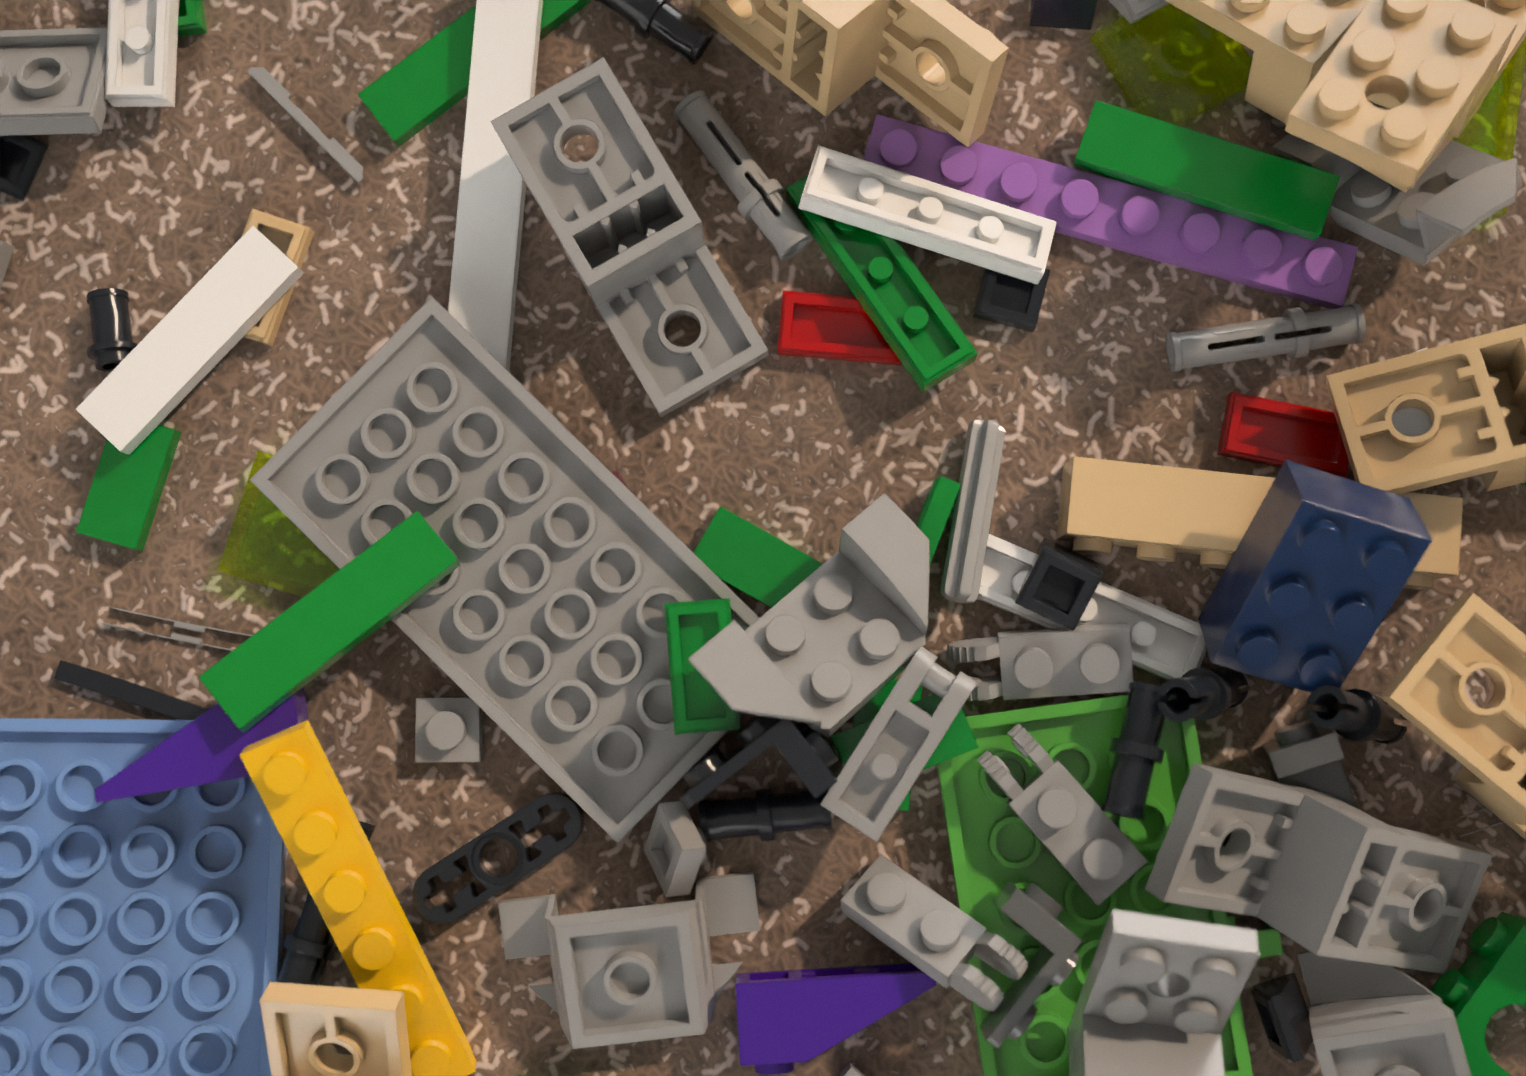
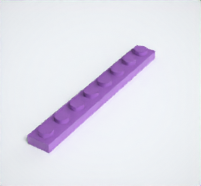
(1122, 214)

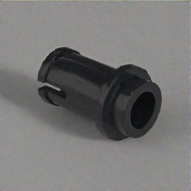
(109, 327)

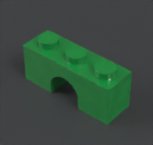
(1484, 984)

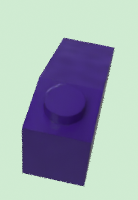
(200, 752)
(807, 1011)

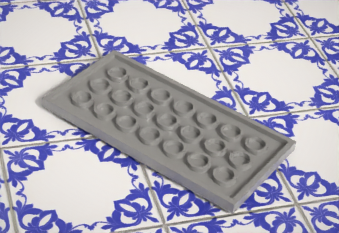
(559, 562)

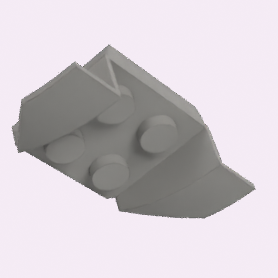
(1443, 204)
(835, 633)
(633, 968)
(1378, 1021)

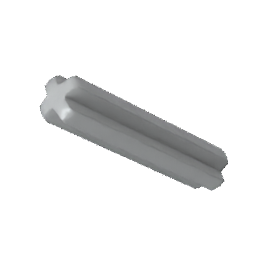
(972, 512)

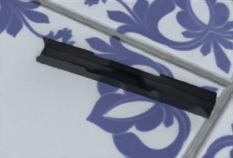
(128, 691)

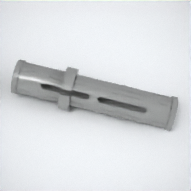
(758, 196)
(1335, 328)

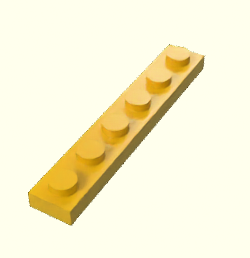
(355, 893)

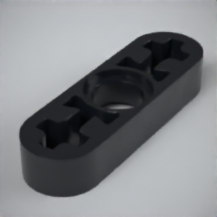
(449, 868)

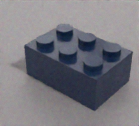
(1312, 578)

